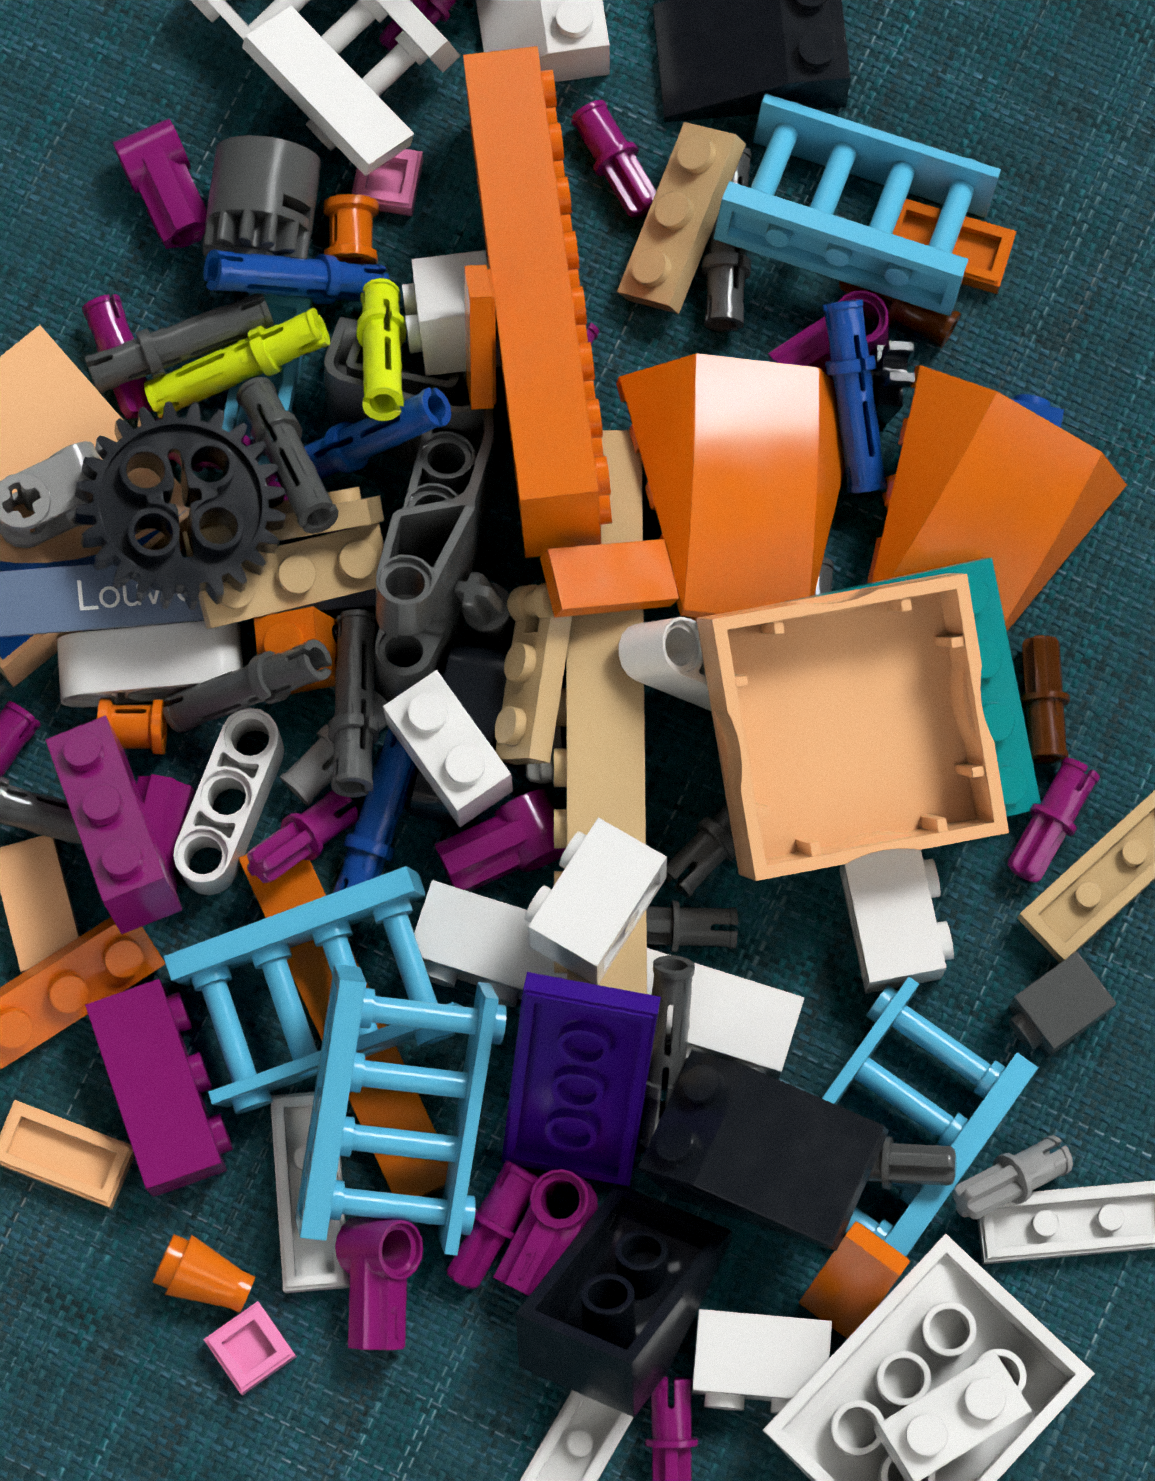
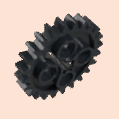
(123, 509)

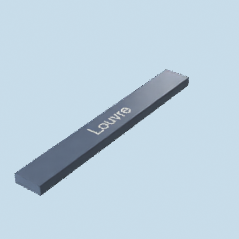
(86, 600)

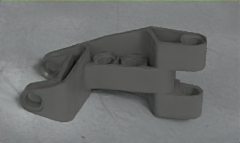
(440, 525)

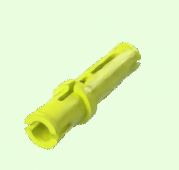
(381, 334)
(257, 354)

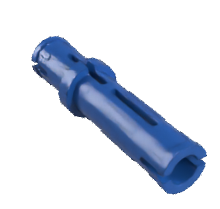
(320, 278)
(854, 395)
(350, 445)
(374, 830)

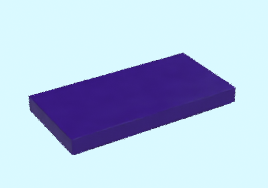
(579, 1078)

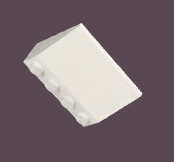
(918, 1338)

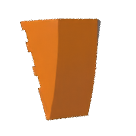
(739, 474)
(988, 483)

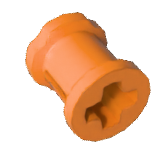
(351, 227)
(137, 724)

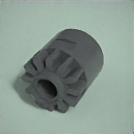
(262, 197)

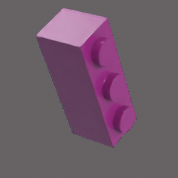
(113, 825)
(159, 1086)

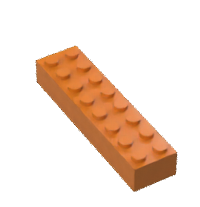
(537, 301)

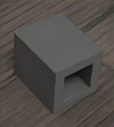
(1059, 1006)

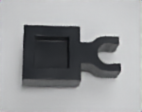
(891, 378)

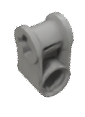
(48, 492)

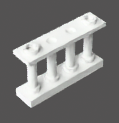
(415, 43)

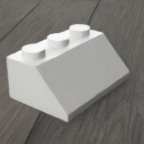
(567, 32)

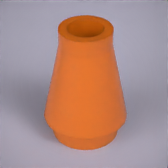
(202, 1275)

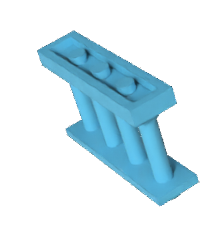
(843, 248)
(268, 947)
(347, 1071)
(994, 1083)

